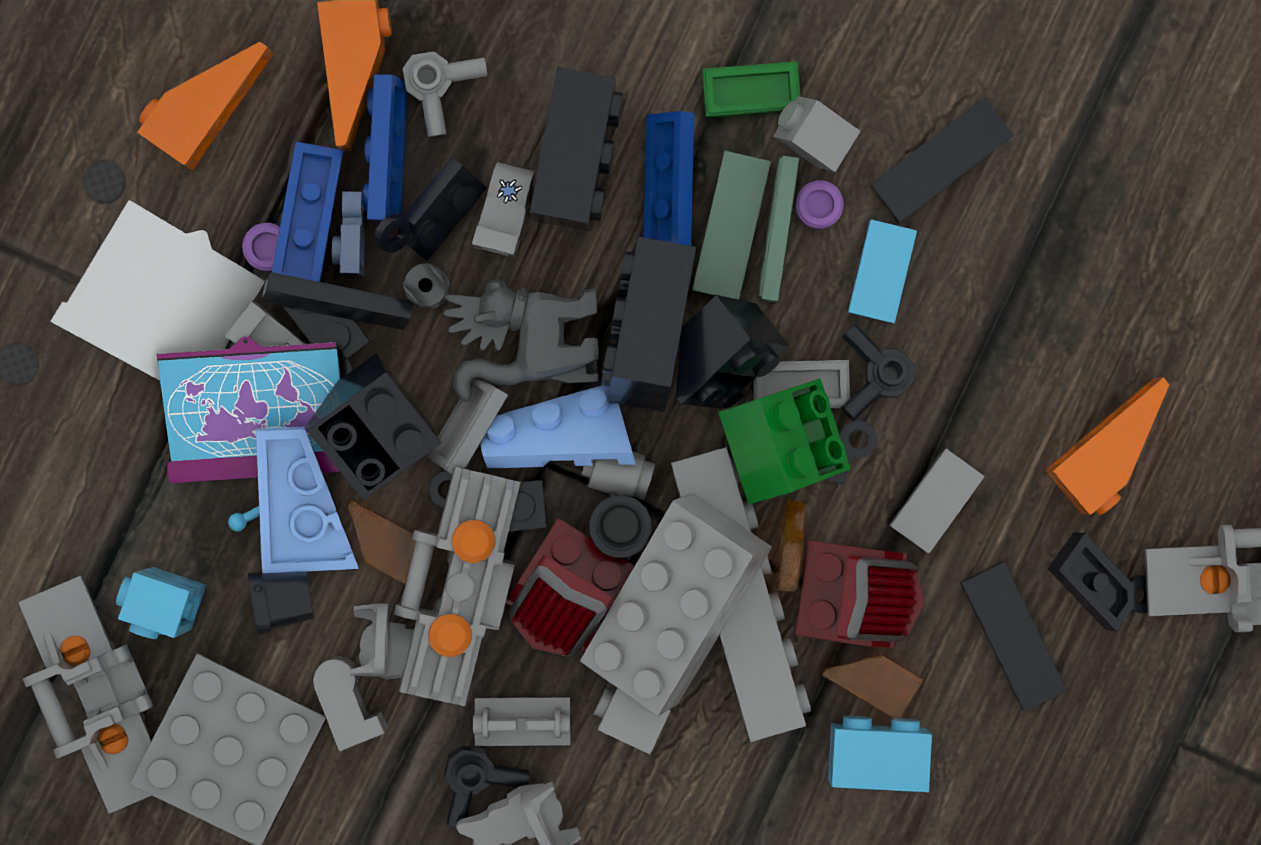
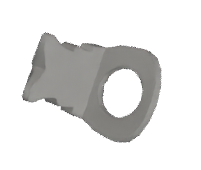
(382, 644)
(525, 812)

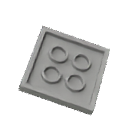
(228, 750)

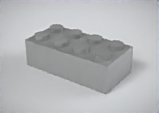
(675, 603)

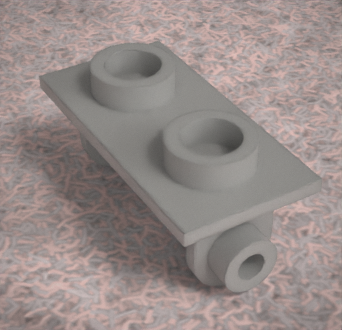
(522, 721)

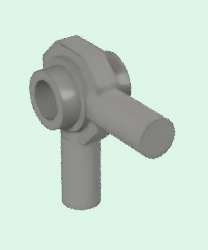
(429, 77)

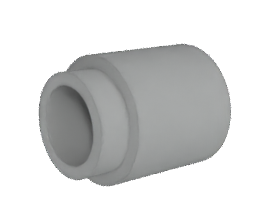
(627, 480)

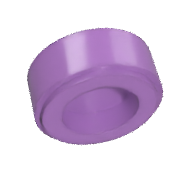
(819, 204)
(260, 245)

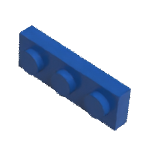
(385, 147)
(669, 177)
(307, 211)

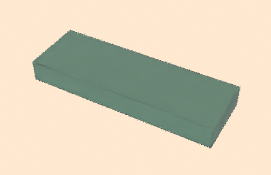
(731, 225)
(777, 229)

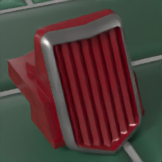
(566, 592)
(858, 595)

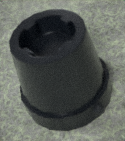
(620, 526)
(279, 599)

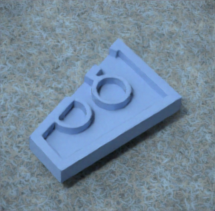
(564, 428)
(296, 508)

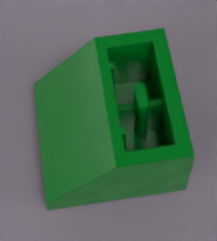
(784, 441)

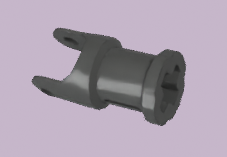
(433, 298)

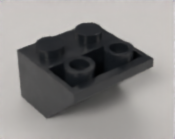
(724, 352)
(371, 427)

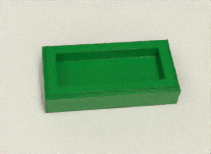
(749, 89)

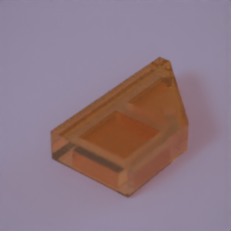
(383, 542)
(791, 547)
(877, 682)

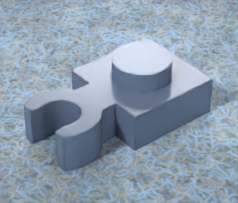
(349, 248)

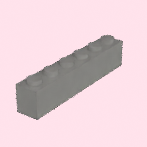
(751, 637)

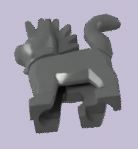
(541, 336)

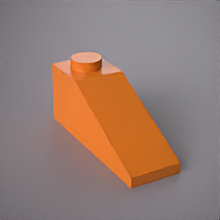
(352, 54)
(197, 110)
(1107, 455)

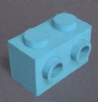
(159, 603)
(880, 756)

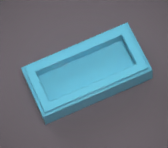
(881, 271)

